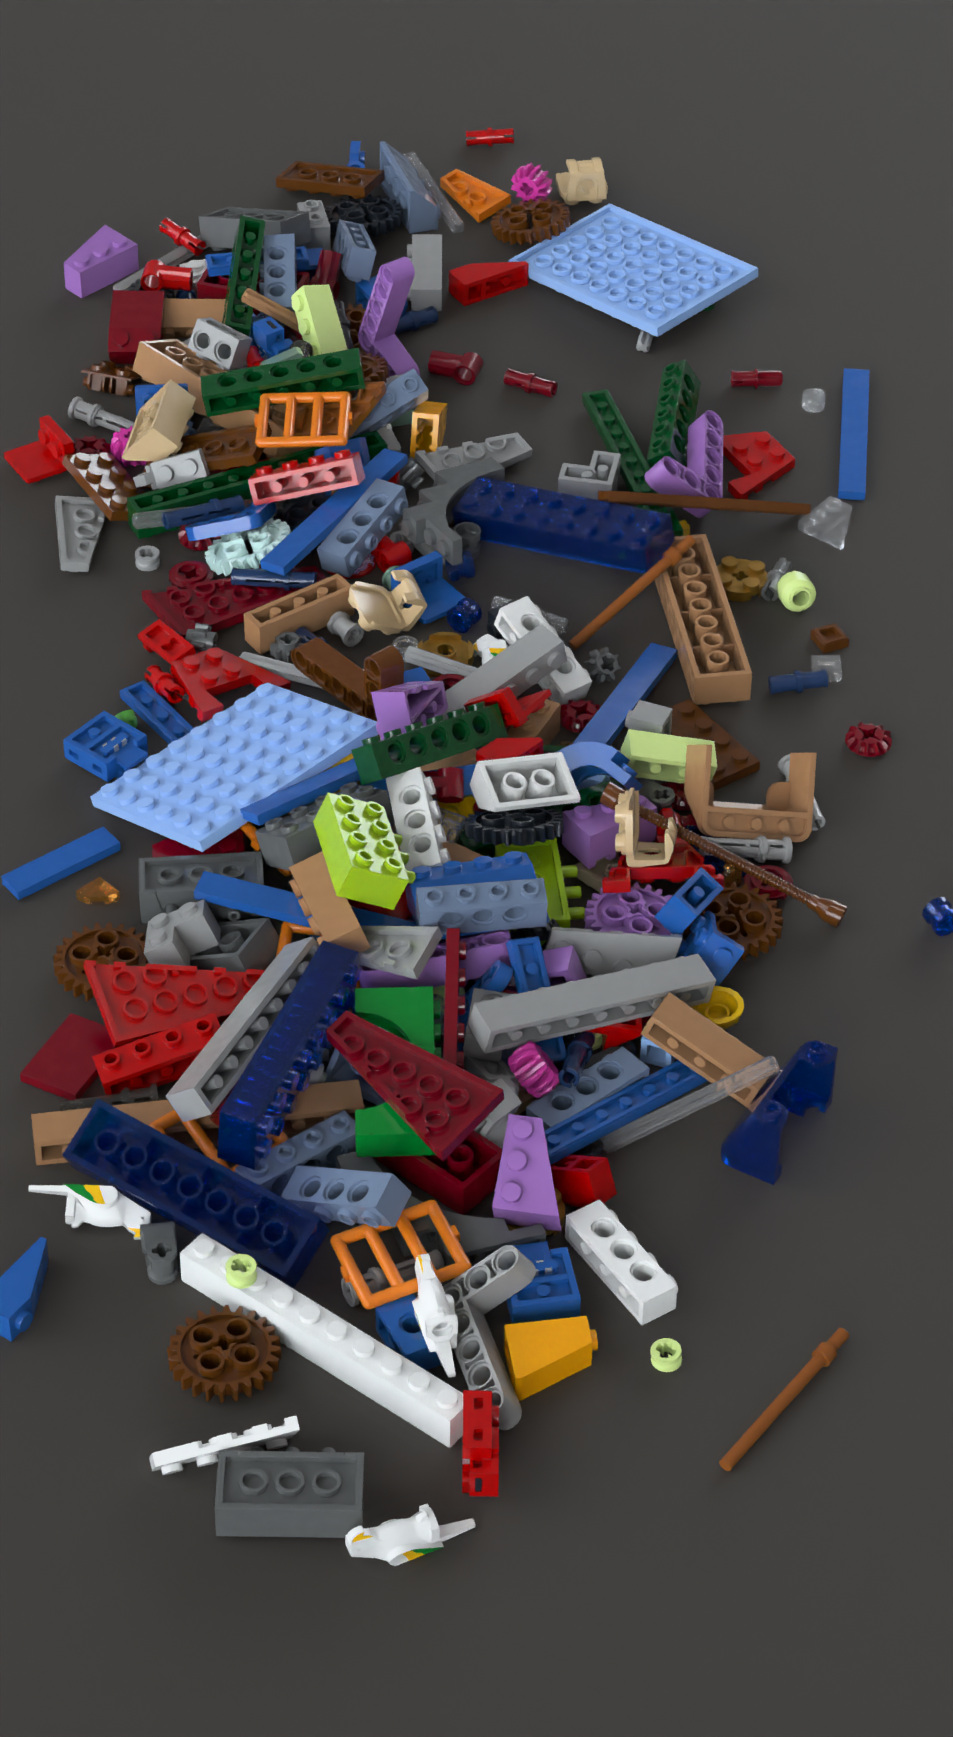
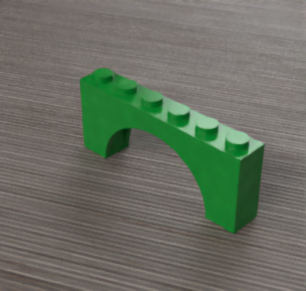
(411, 1016)

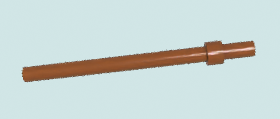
(670, 558)
(821, 1357)

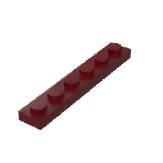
(454, 1003)

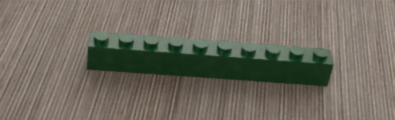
(221, 485)

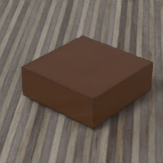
(829, 638)

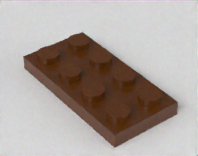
(330, 179)
(225, 447)
(103, 481)
(732, 758)

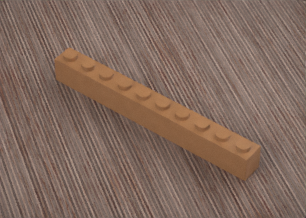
(319, 1102)

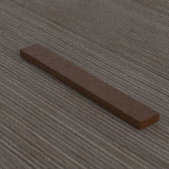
(710, 503)

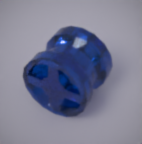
(465, 569)
(464, 615)
(940, 915)

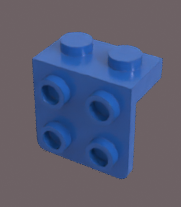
(436, 591)
(714, 948)

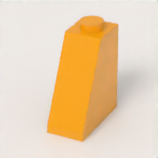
(428, 427)
(547, 1352)

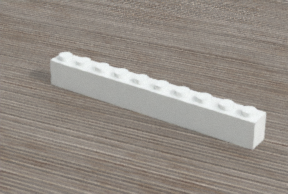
(331, 1343)

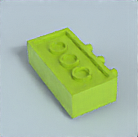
(362, 851)
(548, 866)

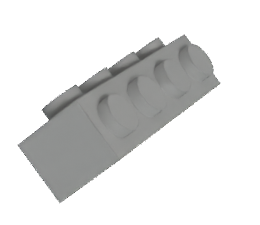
(427, 262)

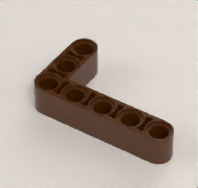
(346, 679)

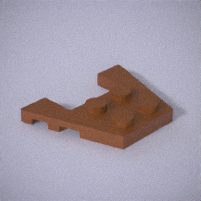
(360, 408)

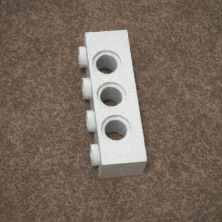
(567, 681)
(417, 818)
(621, 1262)

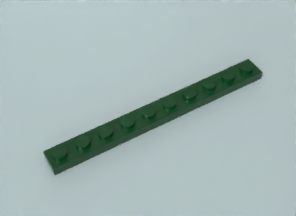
(620, 440)

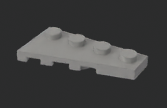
(504, 449)
(78, 531)
(399, 948)
(614, 950)

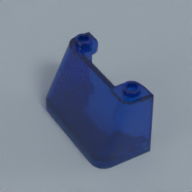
(800, 1084)

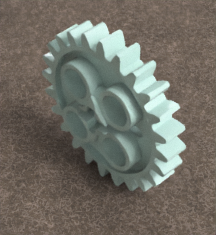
(232, 552)

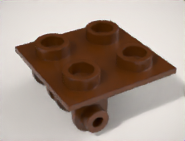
(109, 376)

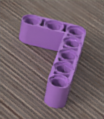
(383, 314)
(704, 464)
(481, 953)

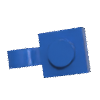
(356, 156)

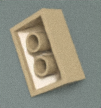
(160, 424)

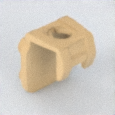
(582, 182)
(384, 608)
(628, 837)

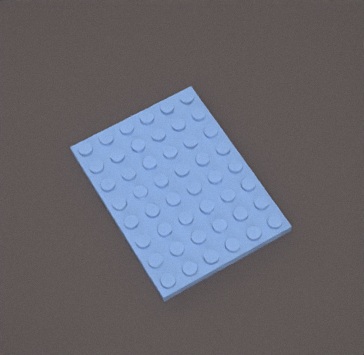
(635, 269)
(233, 761)

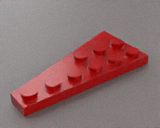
(162, 996)

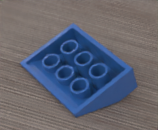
(482, 869)

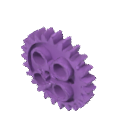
(627, 911)

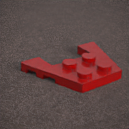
(758, 459)
(216, 673)
(683, 864)

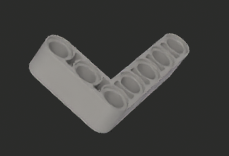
(474, 1295)

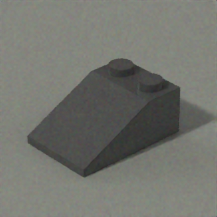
(241, 947)

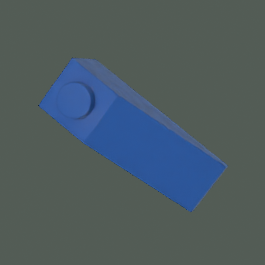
(21, 1290)

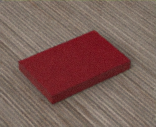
(66, 1061)

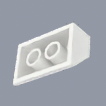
(523, 782)

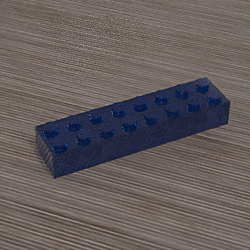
(566, 525)
(287, 1056)
(195, 1192)

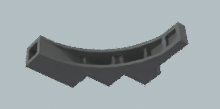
(433, 514)

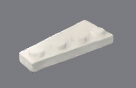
(171, 1459)

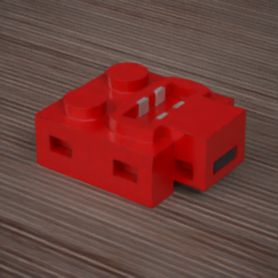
(480, 1444)

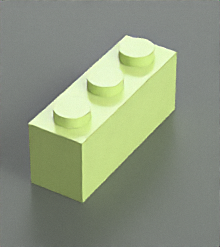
(318, 319)
(661, 755)

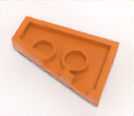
(474, 195)

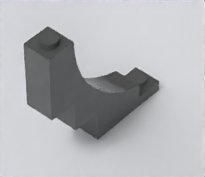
(477, 1234)

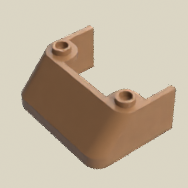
(785, 813)

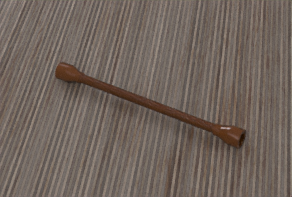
(827, 909)

